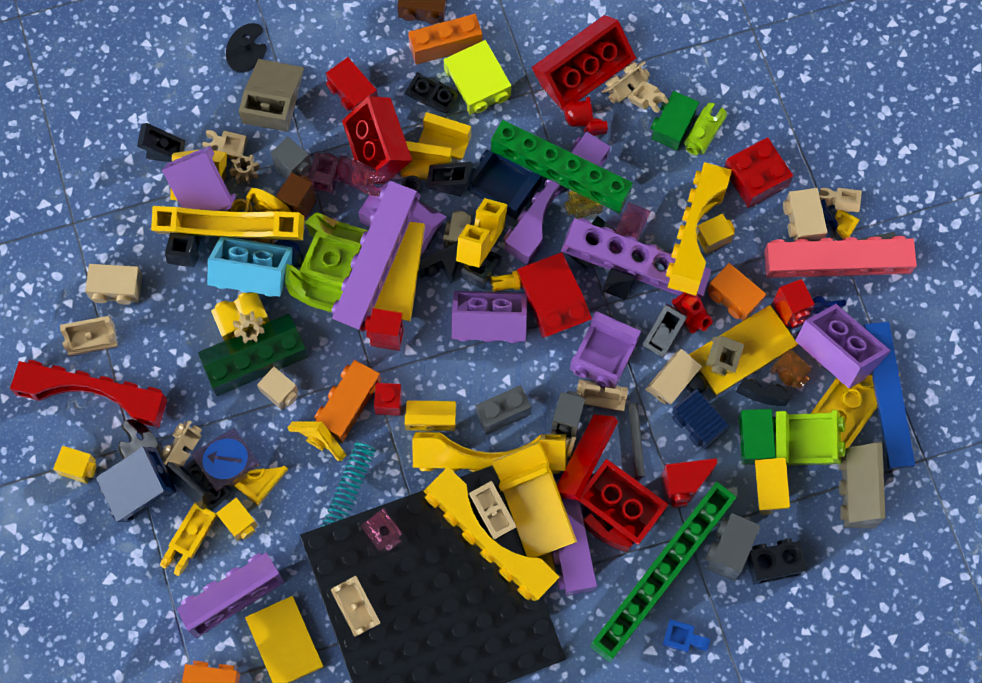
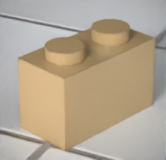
(805, 215)
(113, 283)

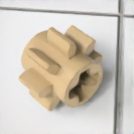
(242, 162)
(252, 332)

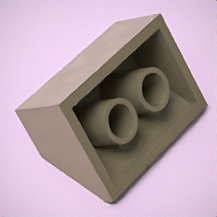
(862, 486)

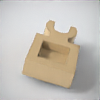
(647, 95)
(230, 142)
(843, 199)

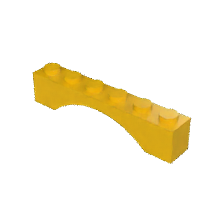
(228, 224)
(689, 263)
(437, 451)
(529, 573)

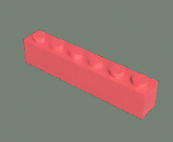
(839, 258)

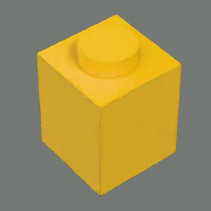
(715, 233)
(75, 464)
(237, 520)

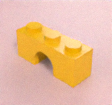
(478, 240)

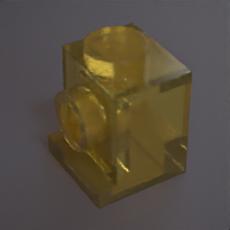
(572, 206)

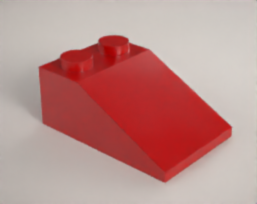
(553, 295)

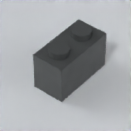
(290, 158)
(503, 409)
(568, 413)

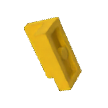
(446, 133)
(424, 156)
(430, 416)
(521, 465)
(772, 485)

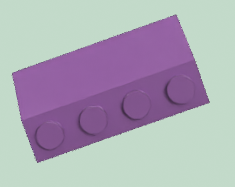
(229, 595)

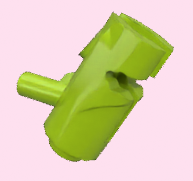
(704, 130)

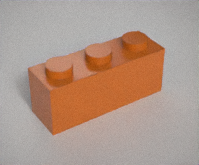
(444, 38)
(348, 399)

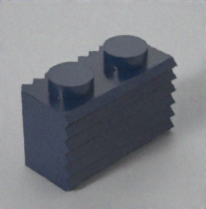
(699, 419)

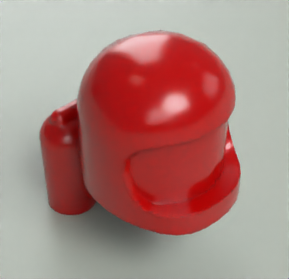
(581, 115)

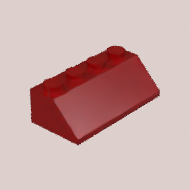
(584, 61)

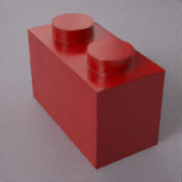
(349, 84)
(793, 304)
(385, 329)

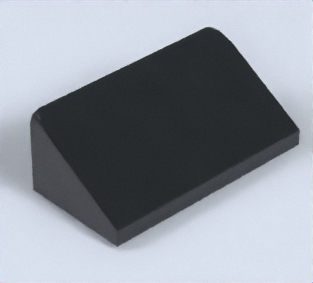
(190, 485)

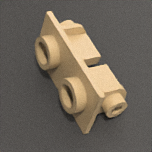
(618, 86)
(602, 397)
(185, 437)

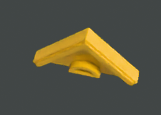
(318, 436)
(260, 483)

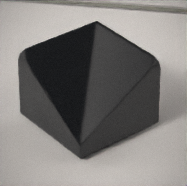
(618, 283)

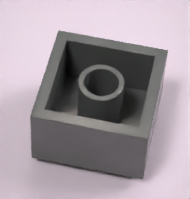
(733, 546)

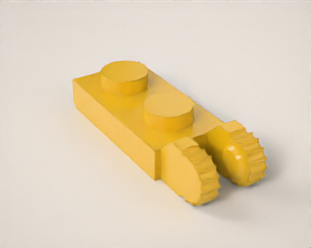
(189, 537)

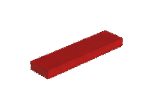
(586, 456)

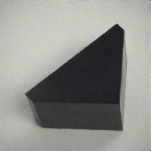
(450, 177)

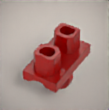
(694, 309)

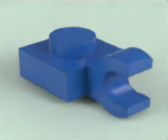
(681, 636)

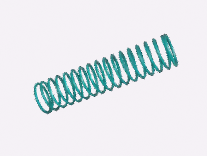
(365, 451)

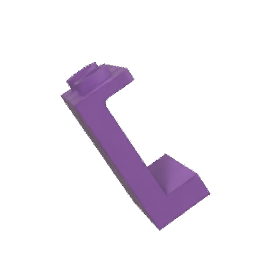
(198, 182)
(605, 351)

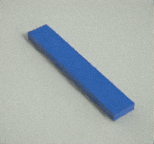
(891, 403)

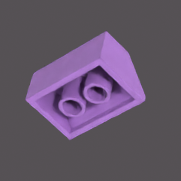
(423, 214)
(489, 316)
(841, 345)

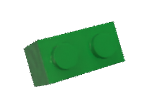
(674, 120)
(757, 435)

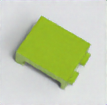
(810, 438)

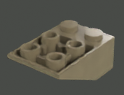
(271, 95)

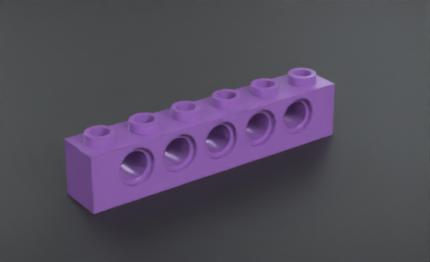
(599, 254)

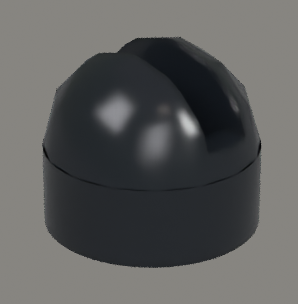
(409, 182)
(697, 382)

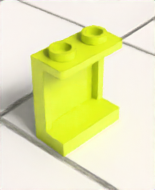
(478, 77)

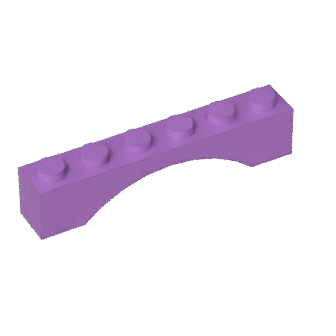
(526, 237)

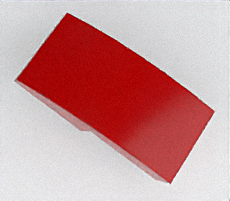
(613, 538)

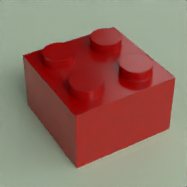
(758, 172)

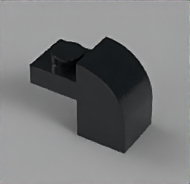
(182, 250)

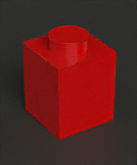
(388, 399)

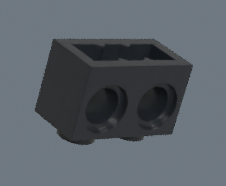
(778, 567)

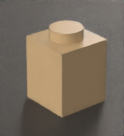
(278, 388)

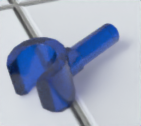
(827, 217)
(826, 304)

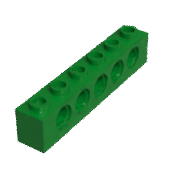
(561, 166)

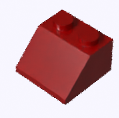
(684, 480)

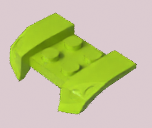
(325, 262)

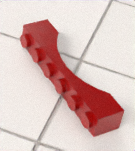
(40, 382)

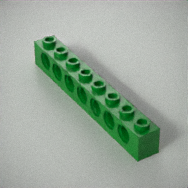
(662, 572)

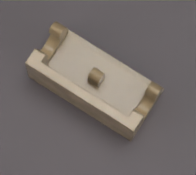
(89, 335)
(673, 377)
(492, 510)
(355, 606)

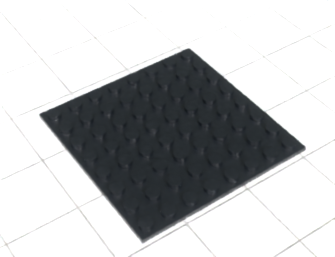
(436, 599)

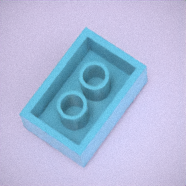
(248, 266)

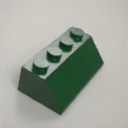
(239, 363)

